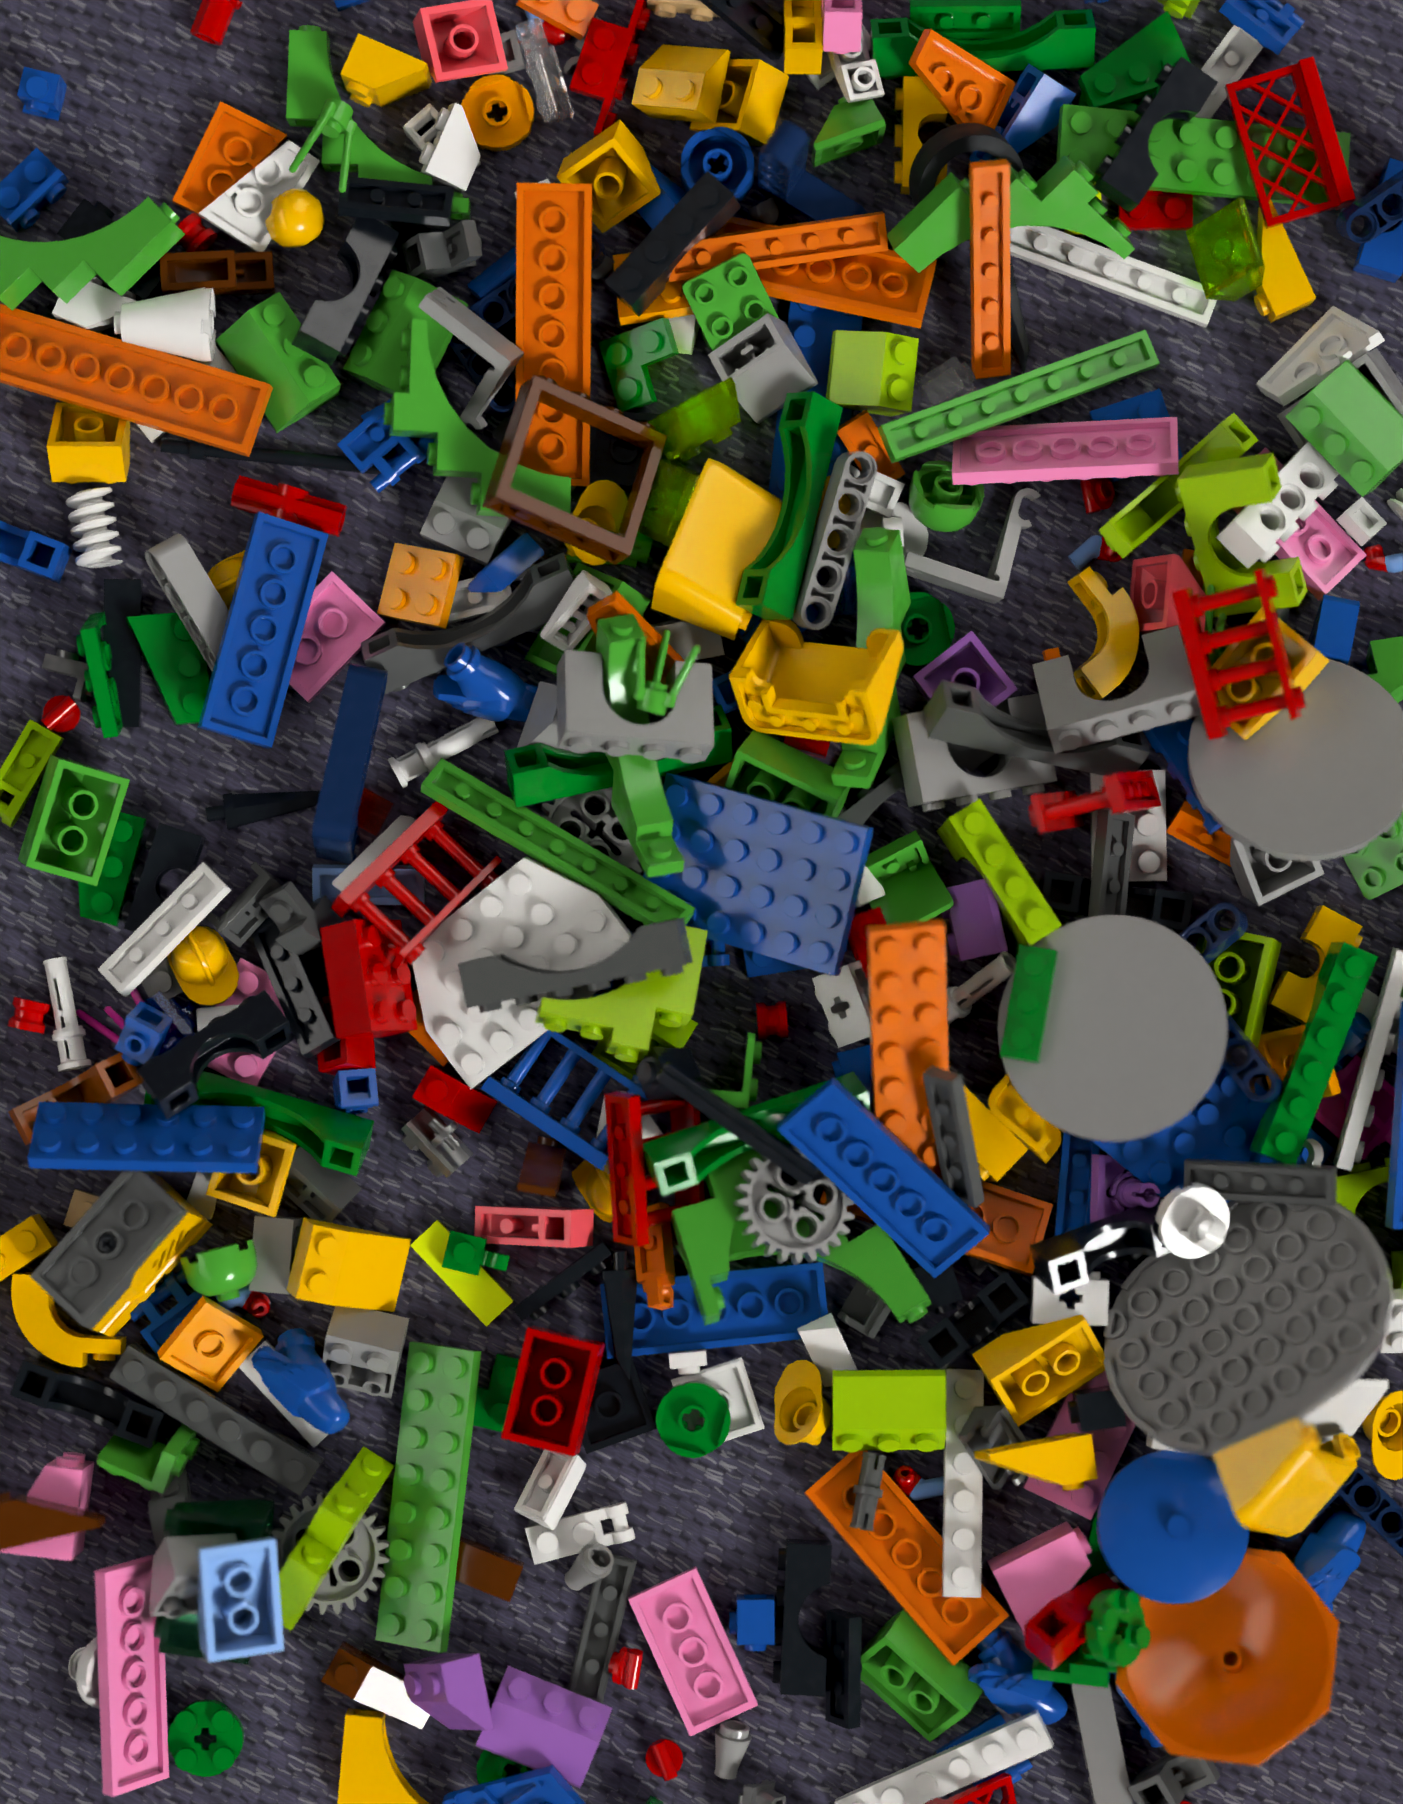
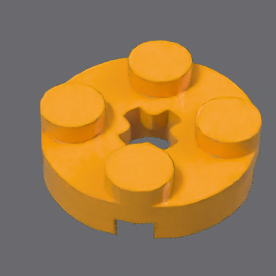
(509, 96)

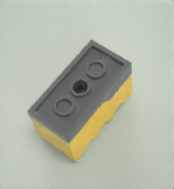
(120, 1250)

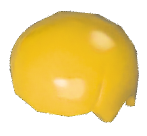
(295, 218)

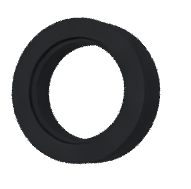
(949, 144)

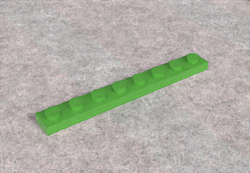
(1018, 396)
(552, 846)

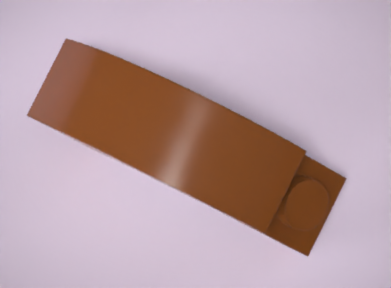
(98, 1084)

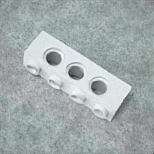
(1259, 526)

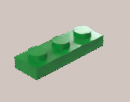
(968, 17)
(1029, 1004)

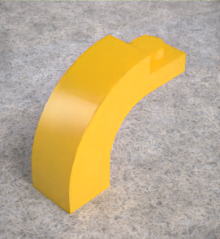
(1116, 634)
(49, 1334)

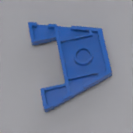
(531, 1787)

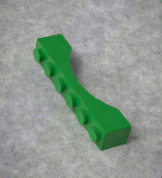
(1057, 42)
(808, 439)
(547, 773)
(1332, 1012)
(329, 1135)
(693, 1153)

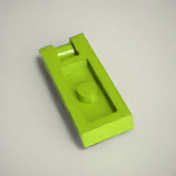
(25, 768)

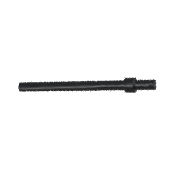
(264, 455)

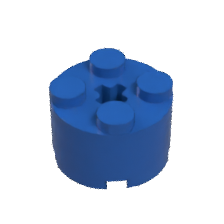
(716, 147)

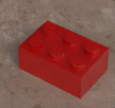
(364, 988)
(553, 1390)

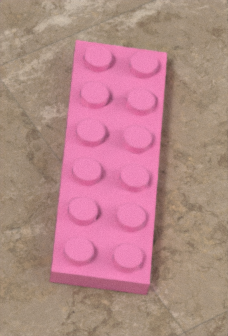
(1067, 451)
(130, 1680)

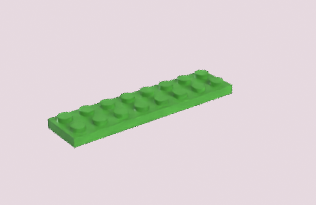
(1194, 154)
(428, 1496)

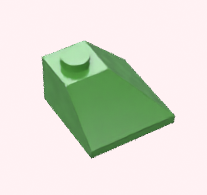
(848, 130)

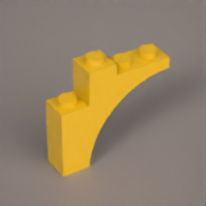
(368, 1764)

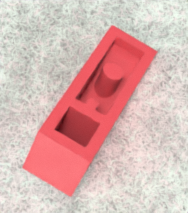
(535, 1226)

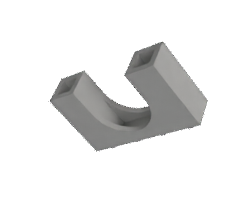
(1162, 699)
(590, 724)
(934, 777)

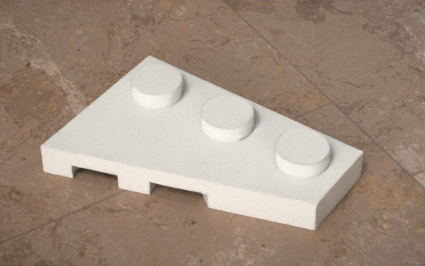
(248, 202)
(1317, 354)

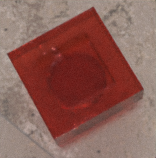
(373, 812)

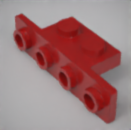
(604, 62)

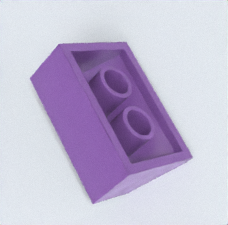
(544, 1726)

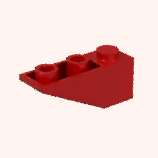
(1062, 1622)

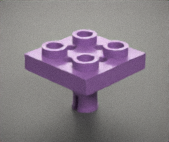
(1124, 1191)

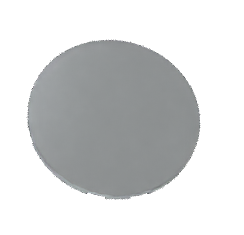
(1311, 781)
(1126, 1032)

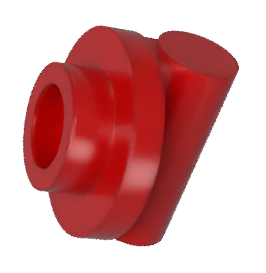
(1097, 494)
(61, 714)
(626, 1667)
(664, 1758)

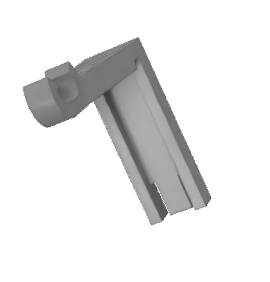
(481, 339)
(986, 589)

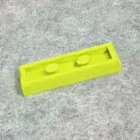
(478, 1292)

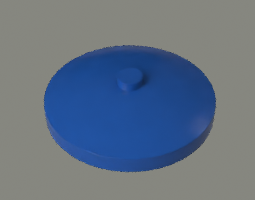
(1170, 1528)

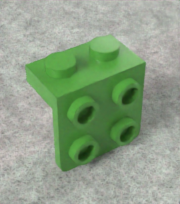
(727, 299)
(1380, 863)
(909, 881)
(749, 1084)
(150, 1467)

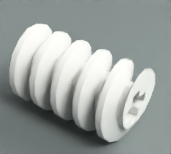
(93, 528)

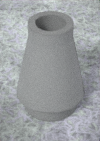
(591, 1565)
(730, 1746)

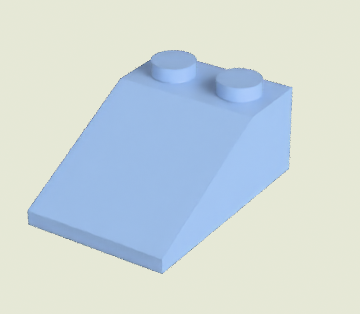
(239, 1600)

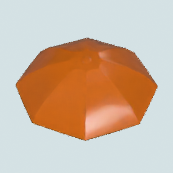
(1238, 1667)

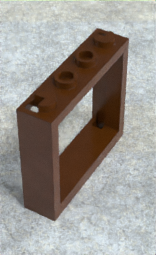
(549, 519)

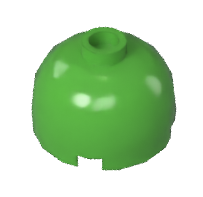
(939, 502)
(221, 1270)

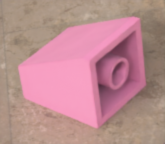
(68, 1483)
(1041, 1570)

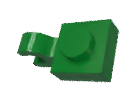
(468, 1253)

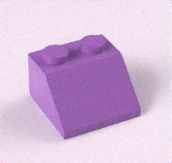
(969, 665)
(974, 922)
(450, 1690)

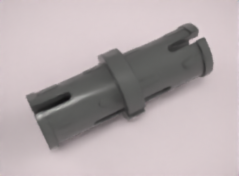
(868, 1491)

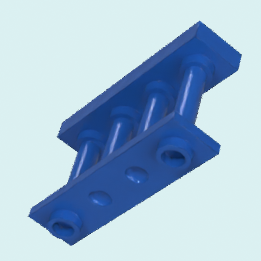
(537, 1109)

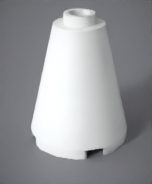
(172, 324)

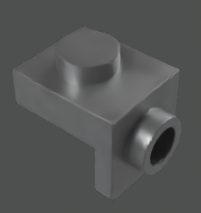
(68, 664)

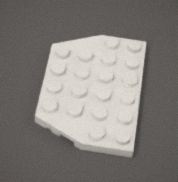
(530, 918)

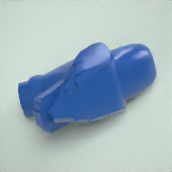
(483, 686)
(302, 1381)
(1331, 1554)
(1009, 1679)

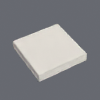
(734, 1385)

